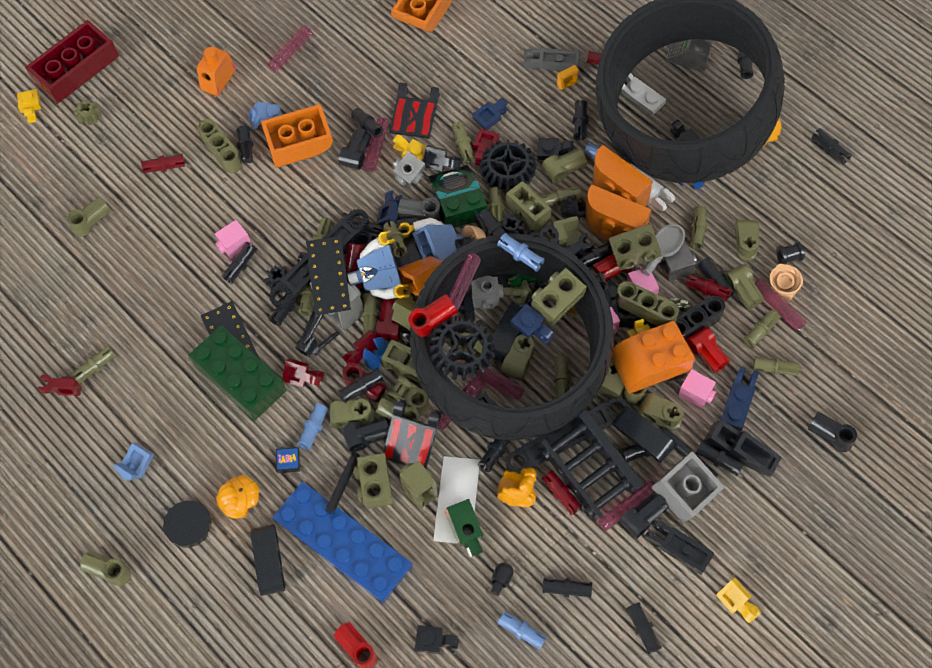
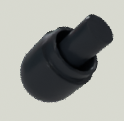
(501, 577)

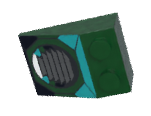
(458, 196)

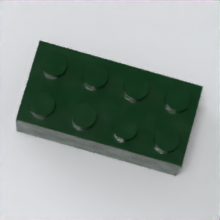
(237, 373)

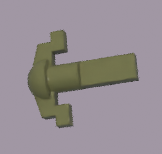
(523, 291)
(680, 303)

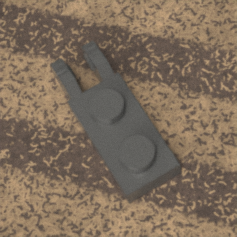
(550, 59)

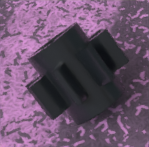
(573, 207)
(513, 225)
(275, 276)

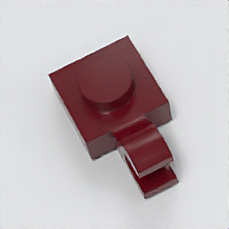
(484, 140)
(364, 342)
(298, 373)
(62, 386)

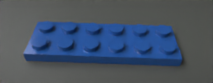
(343, 542)

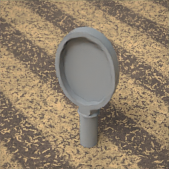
(670, 241)

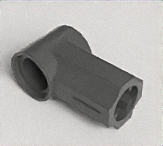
(420, 208)

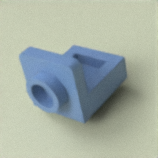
(263, 111)
(134, 463)

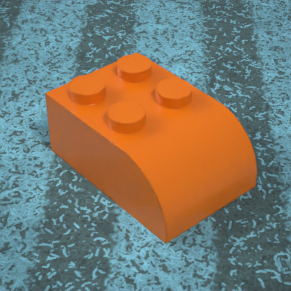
(421, 13)
(297, 135)
(620, 177)
(612, 214)
(652, 357)

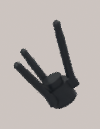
(307, 343)

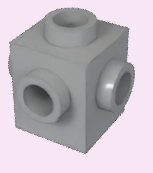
(411, 163)
(486, 292)

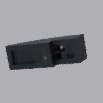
(742, 448)

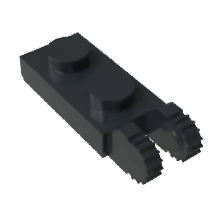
(681, 547)

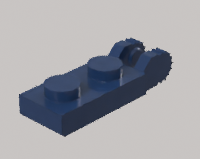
(739, 400)

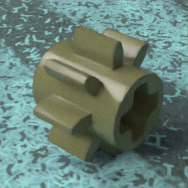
(87, 112)

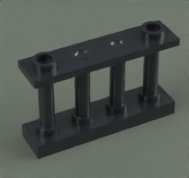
(599, 444)

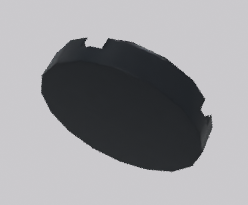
(187, 524)

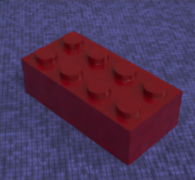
(72, 61)

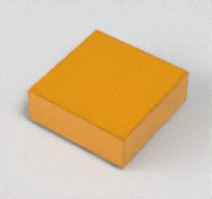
(567, 77)

